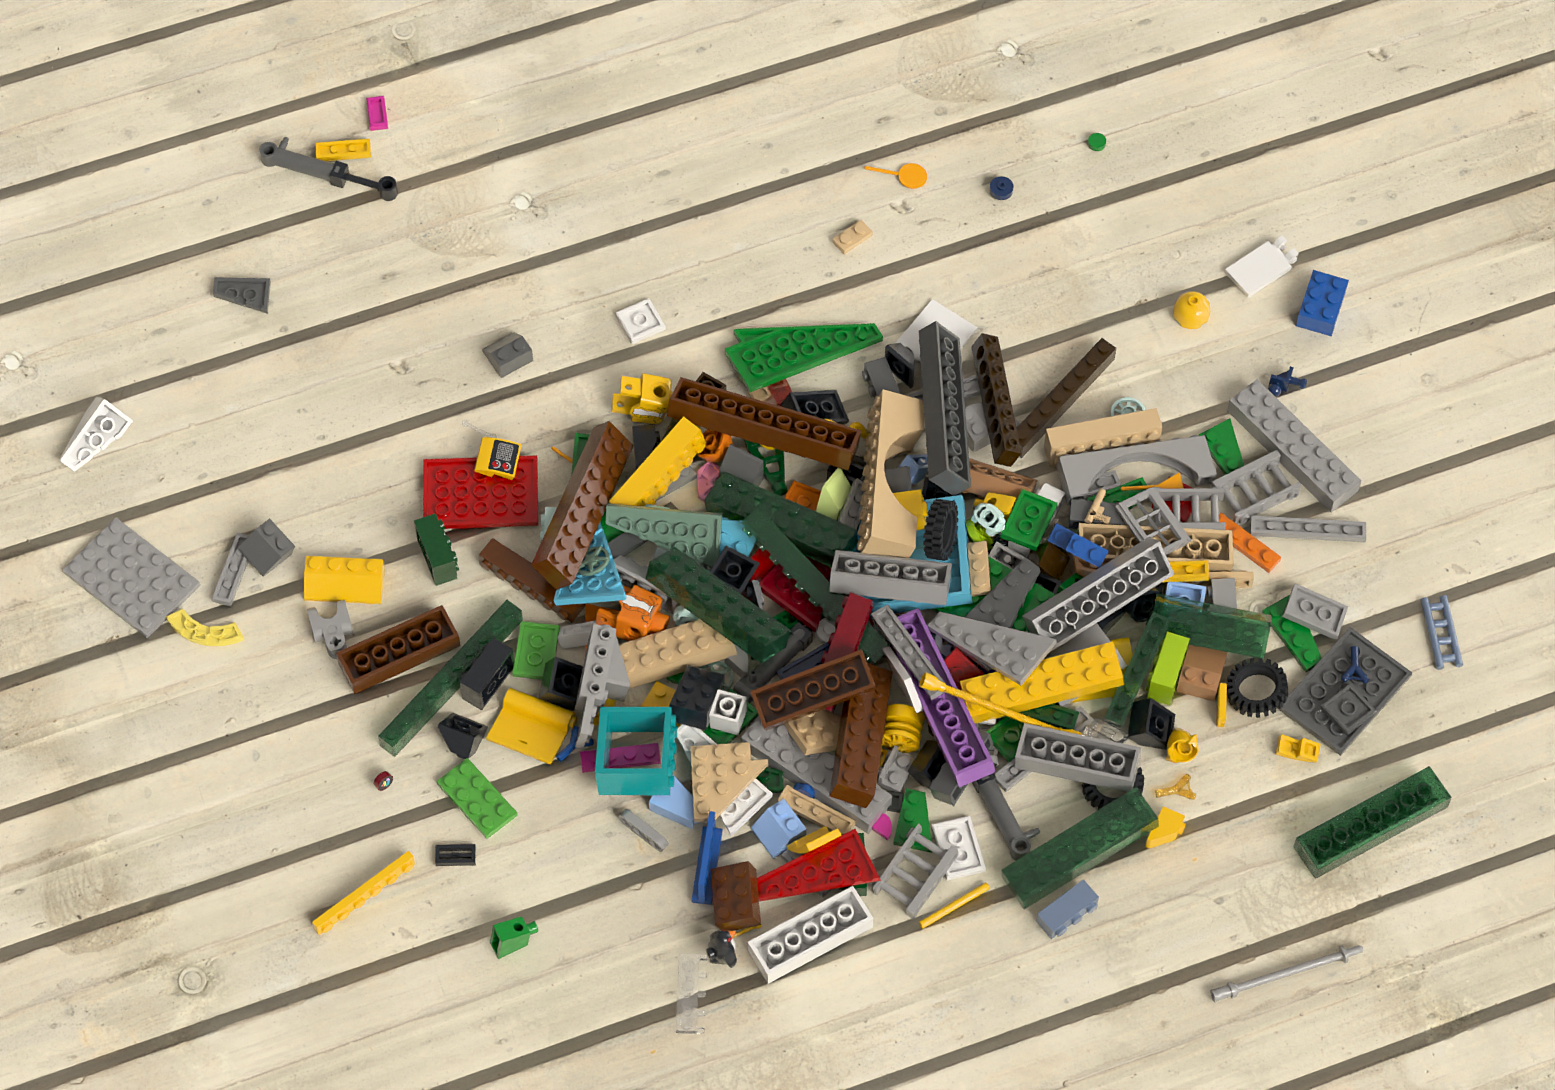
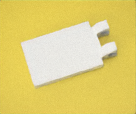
(1261, 267)

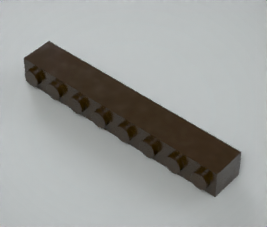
(1065, 394)

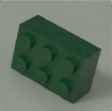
(436, 549)

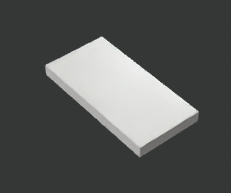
(902, 679)

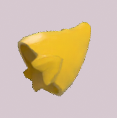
(1181, 746)

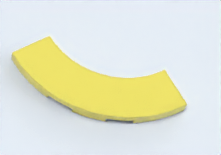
(201, 634)

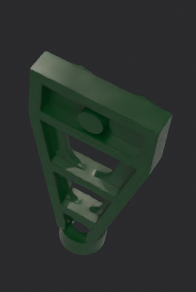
(775, 479)

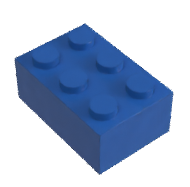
(1322, 303)

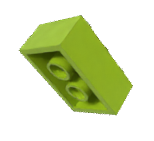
(1167, 668)

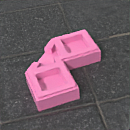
(705, 478)

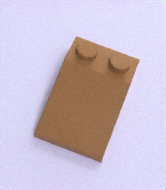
(1201, 672)

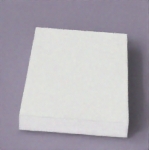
(962, 836)

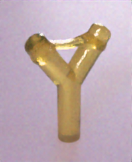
(1178, 789)

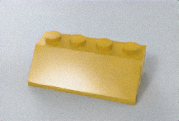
(343, 579)

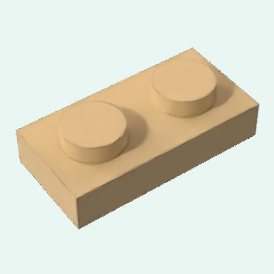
(852, 237)

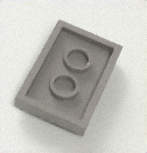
(1315, 611)

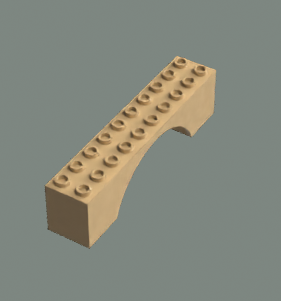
(892, 430)

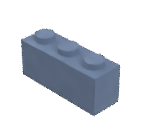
(1067, 909)

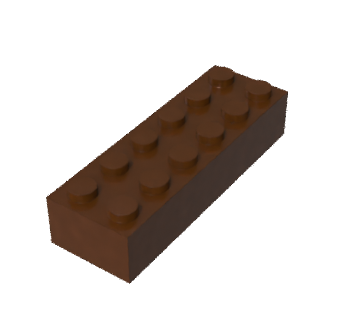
(398, 649)
(813, 690)

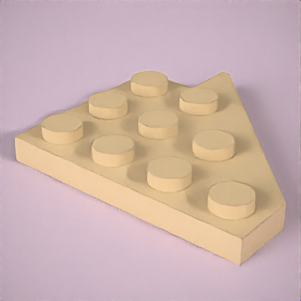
(815, 732)
(720, 776)

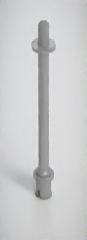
(1232, 989)

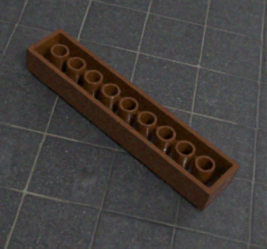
(764, 423)
(582, 505)

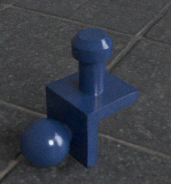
(1281, 382)

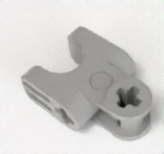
(331, 629)

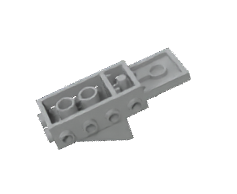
(601, 678)

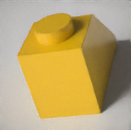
(1169, 827)

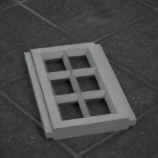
(1163, 509)

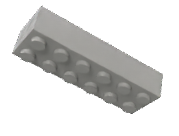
(890, 577)
(1077, 757)

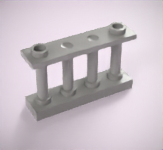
(1255, 470)
(1212, 494)
(935, 872)

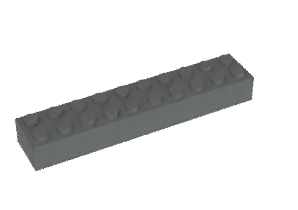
(944, 409)

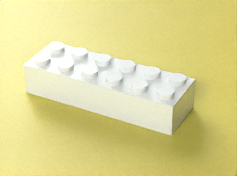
(810, 934)

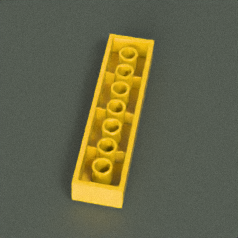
(1051, 682)

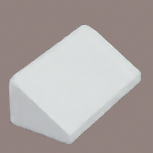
(575, 634)

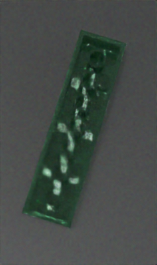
(807, 529)
(718, 604)
(1372, 822)
(1080, 848)

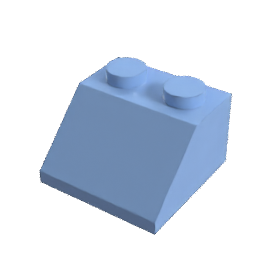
(778, 828)

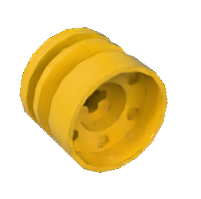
(903, 728)

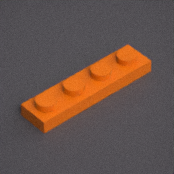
(1250, 546)

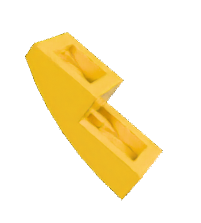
(1296, 749)

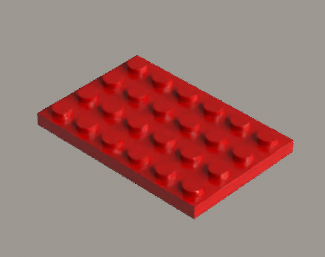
(477, 500)

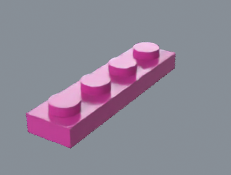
(624, 757)

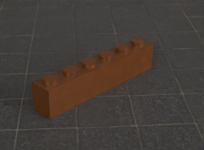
(522, 576)

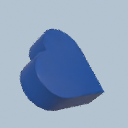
(805, 789)

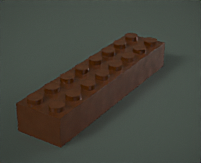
(861, 742)

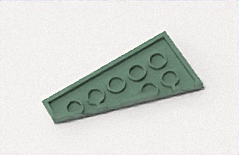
(690, 531)

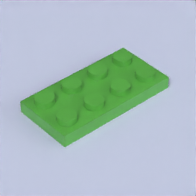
(477, 798)

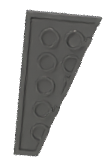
(1005, 600)

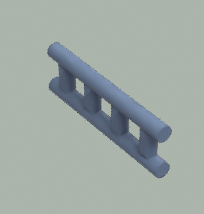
(1446, 622)

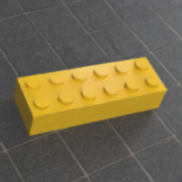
(662, 466)

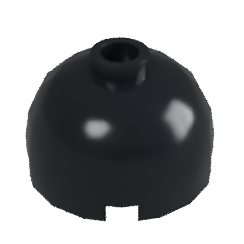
(1142, 606)

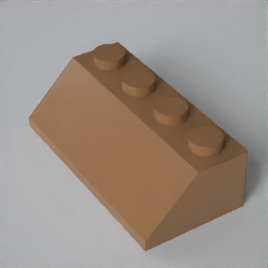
(992, 479)

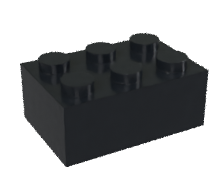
(487, 673)
(696, 696)

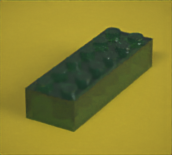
(1216, 625)

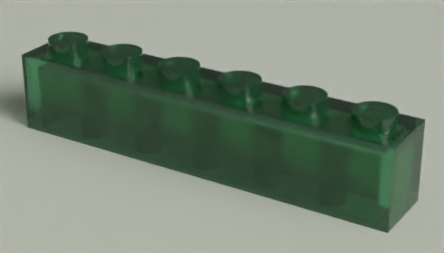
(1136, 669)

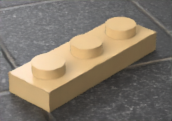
(979, 568)

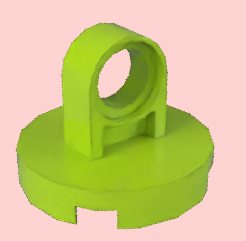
(977, 533)

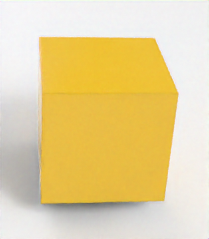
(915, 504)

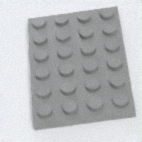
(131, 577)

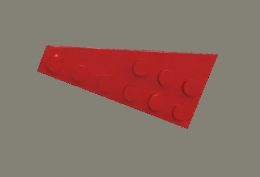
(830, 866)

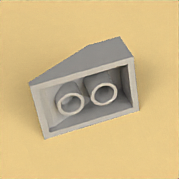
(977, 428)

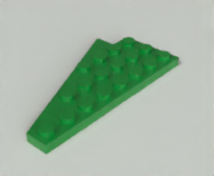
(782, 352)

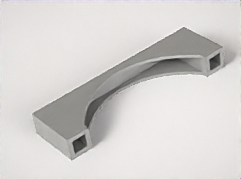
(1185, 455)

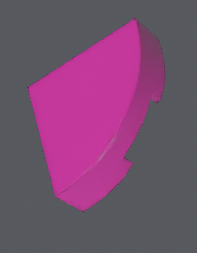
(883, 826)

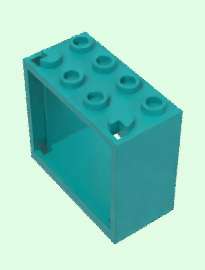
(635, 780)

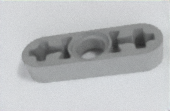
(643, 830)

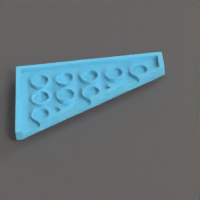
(595, 588)

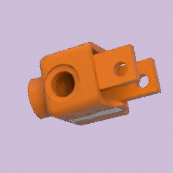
(638, 615)

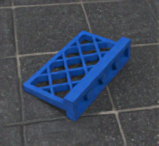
(707, 859)

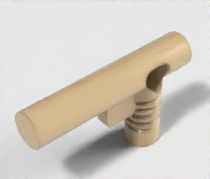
(1097, 510)

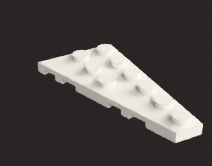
(746, 803)

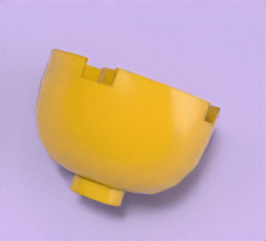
(1191, 310)

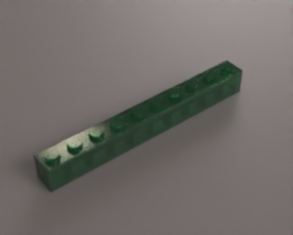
(807, 577)
(447, 680)

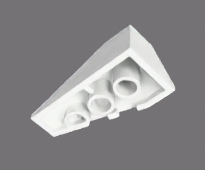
(96, 430)

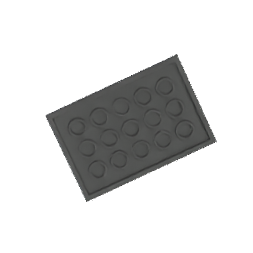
(1324, 681)

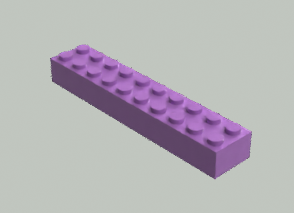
(947, 713)

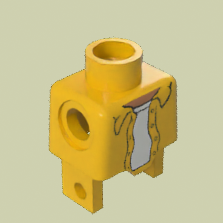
(646, 400)

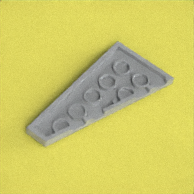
(999, 647)

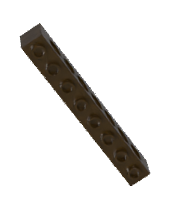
(996, 400)

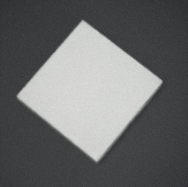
(640, 321)

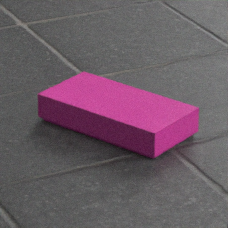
(377, 113)

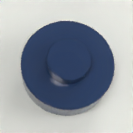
(1001, 188)

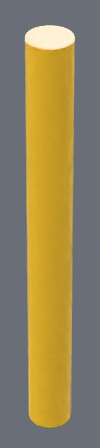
(954, 905)

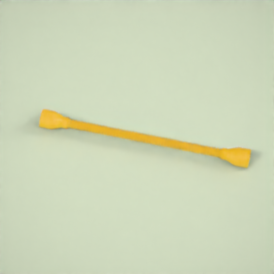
(932, 683)

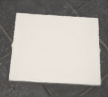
(944, 316)

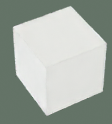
(728, 712)

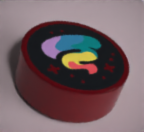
(383, 780)

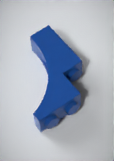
(1077, 545)

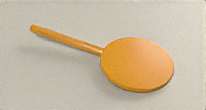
(909, 175)

